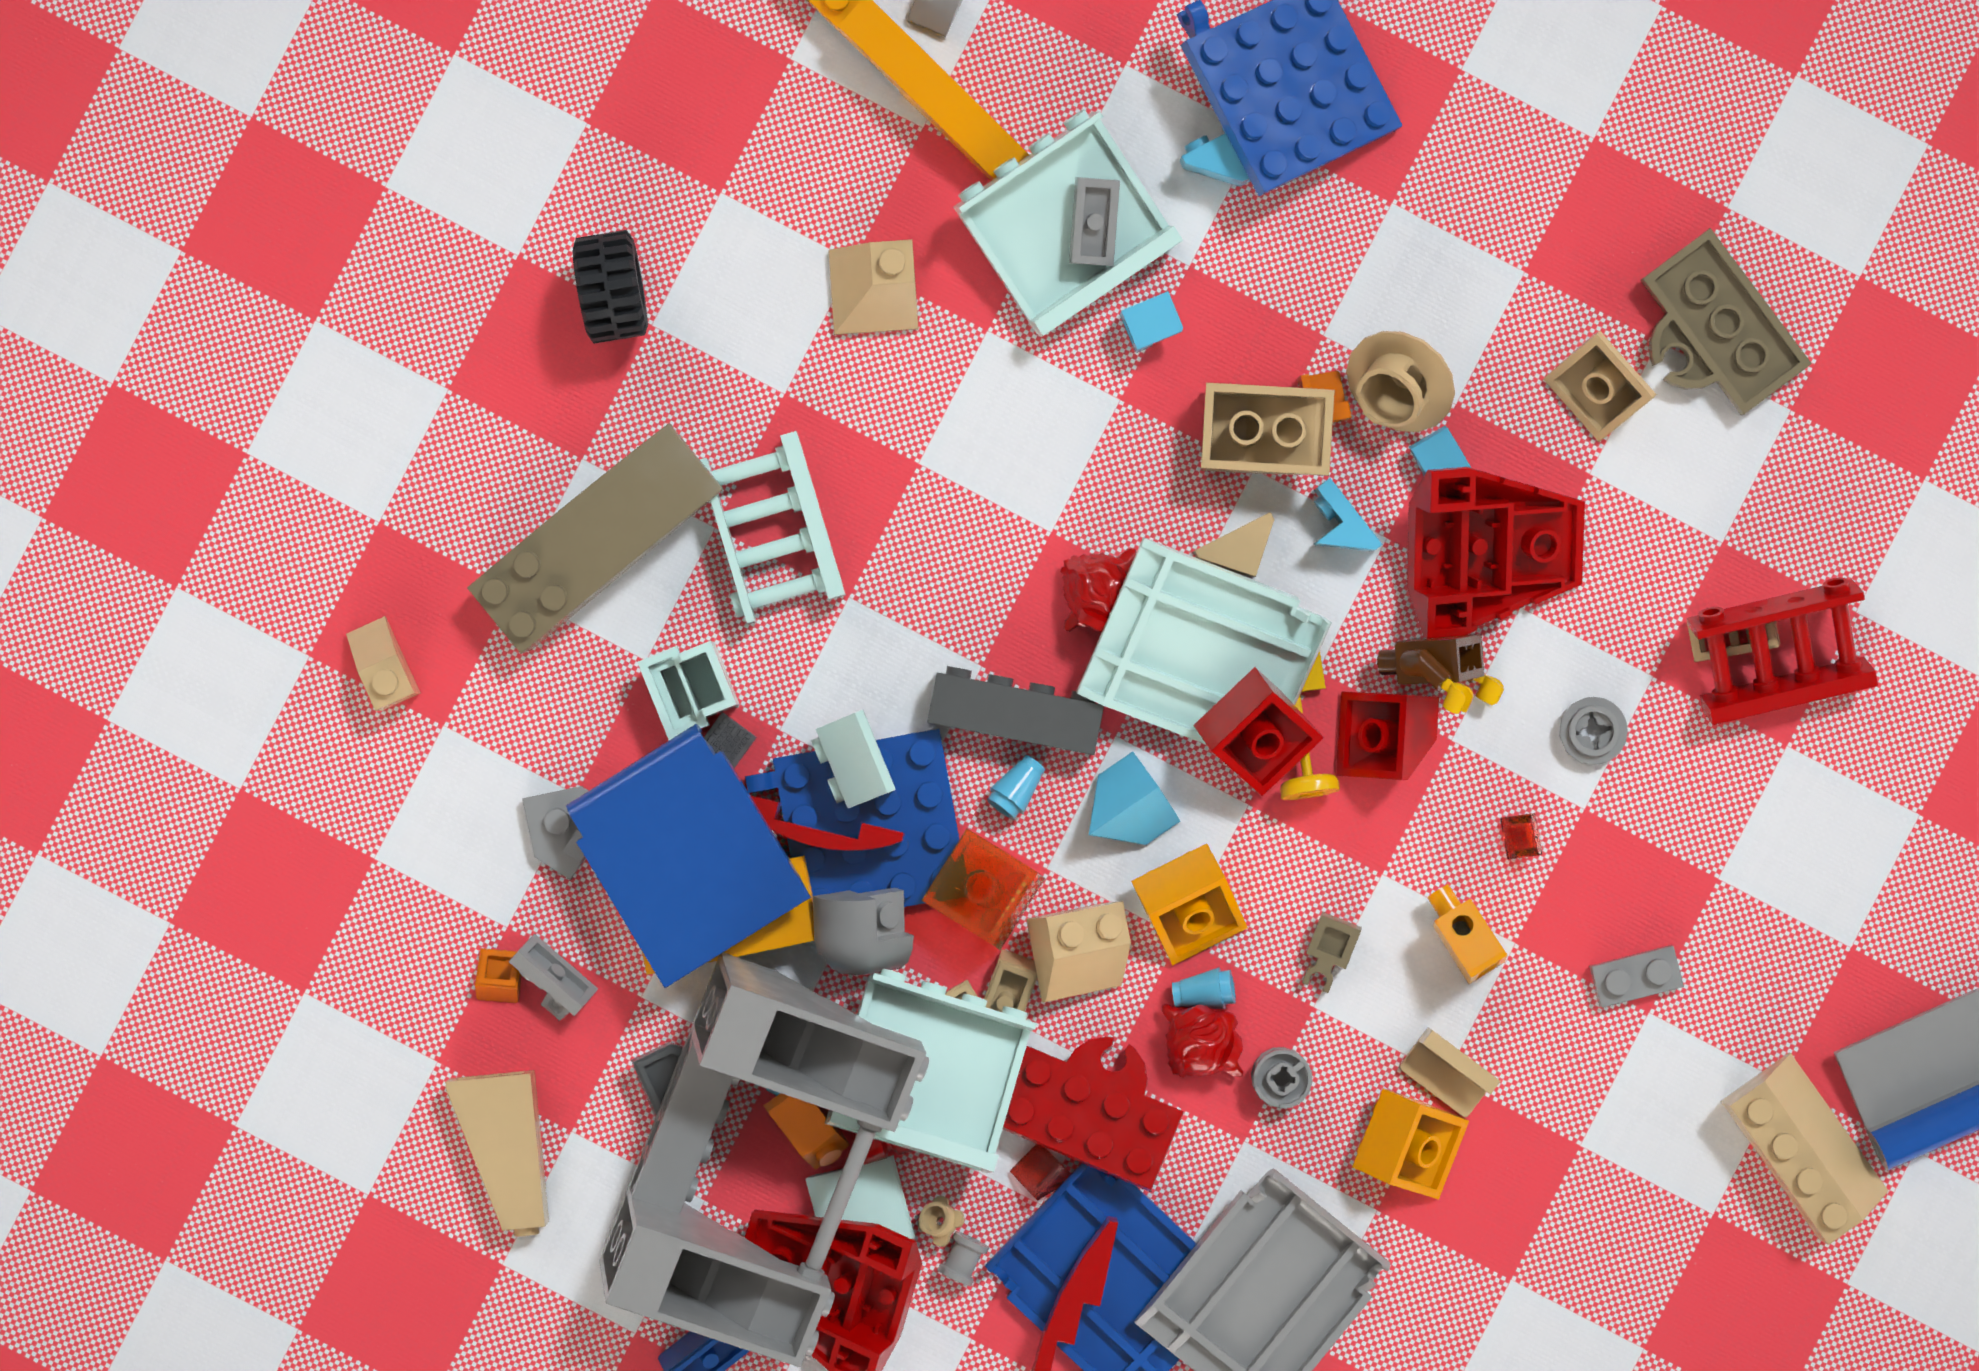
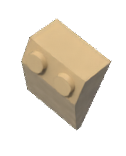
(1267, 429)

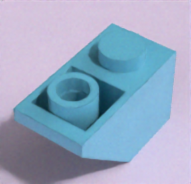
(1215, 160)

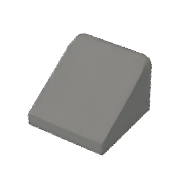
(934, 14)

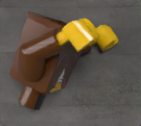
(1441, 664)

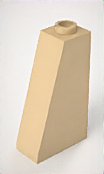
(505, 1140)

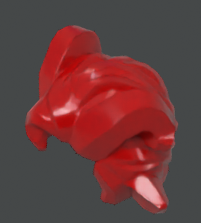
(1093, 587)
(1202, 1041)

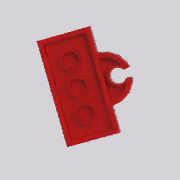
(1093, 1112)

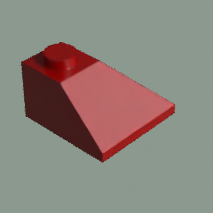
(1385, 734)

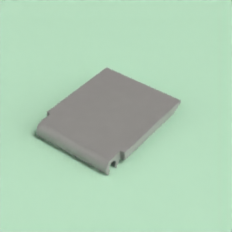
(1264, 1285)

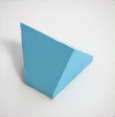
(1130, 804)

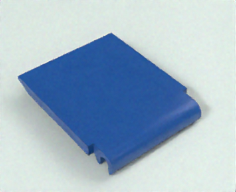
(685, 855)
(1142, 1259)

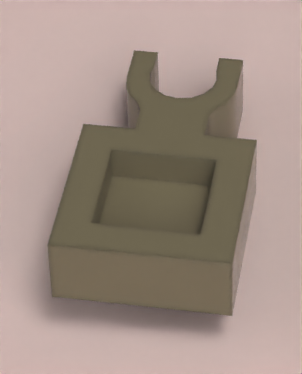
(1331, 945)

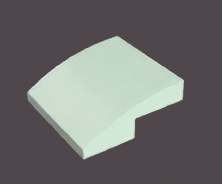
(874, 1199)

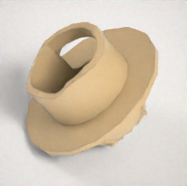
(1400, 381)

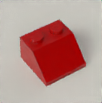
(1257, 731)

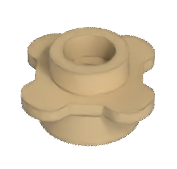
(930, 1217)

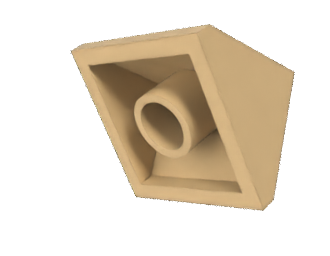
(1599, 386)

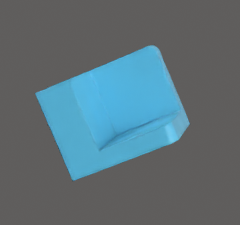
(1151, 321)

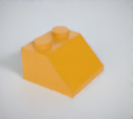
(1189, 904)
(1410, 1144)

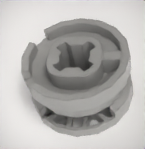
(1281, 1077)

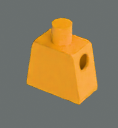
(1475, 952)

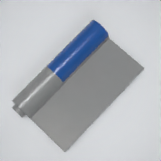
(1917, 1080)

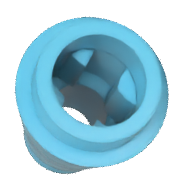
(1015, 789)
(1209, 988)

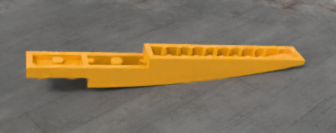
(922, 82)

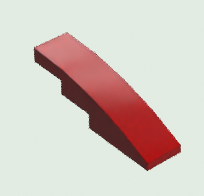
(1082, 1285)

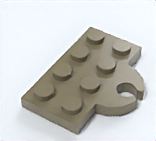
(1719, 326)

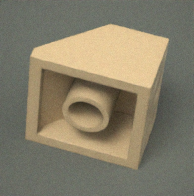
(1080, 949)

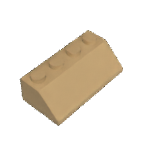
(1806, 1149)

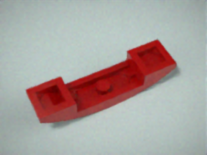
(869, 837)

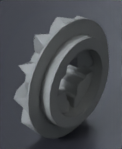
(1609, 743)

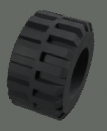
(610, 286)

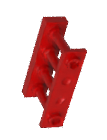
(1808, 681)

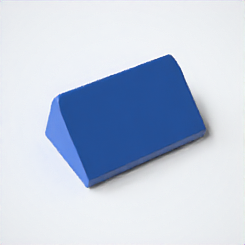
(699, 1353)

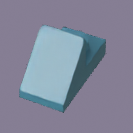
(1352, 530)

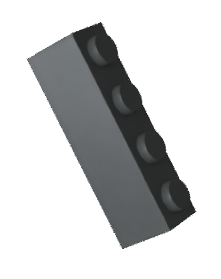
(1014, 712)

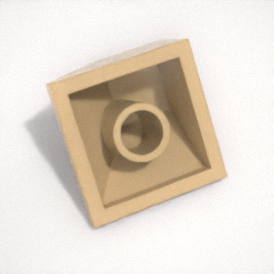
(873, 287)

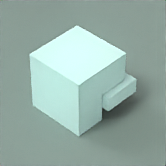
(688, 686)

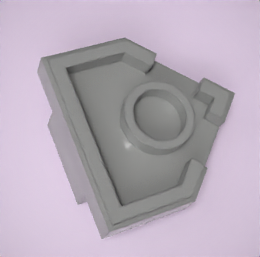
(554, 831)

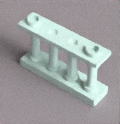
(811, 538)

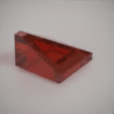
(1040, 1172)

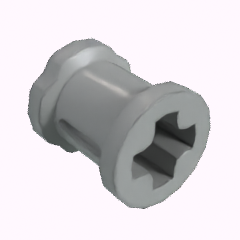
(963, 1258)

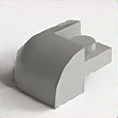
(862, 931)

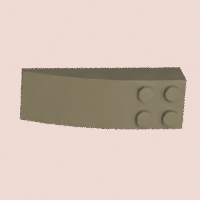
(595, 539)

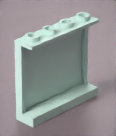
(1027, 222)
(969, 1072)

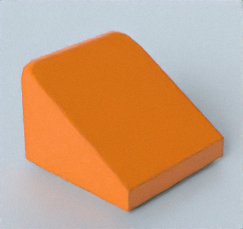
(496, 977)

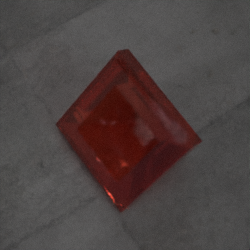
(1521, 836)

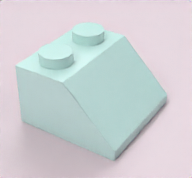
(853, 759)

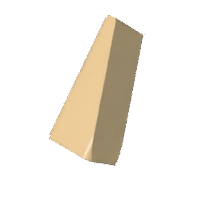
(1011, 982)

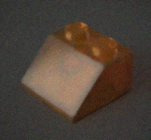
(983, 889)

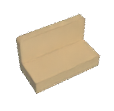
(1448, 1073)

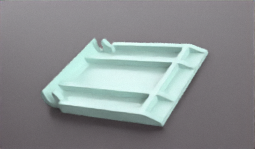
(1190, 635)

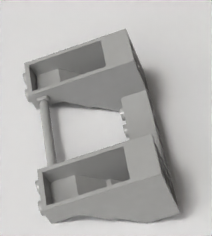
(685, 1266)

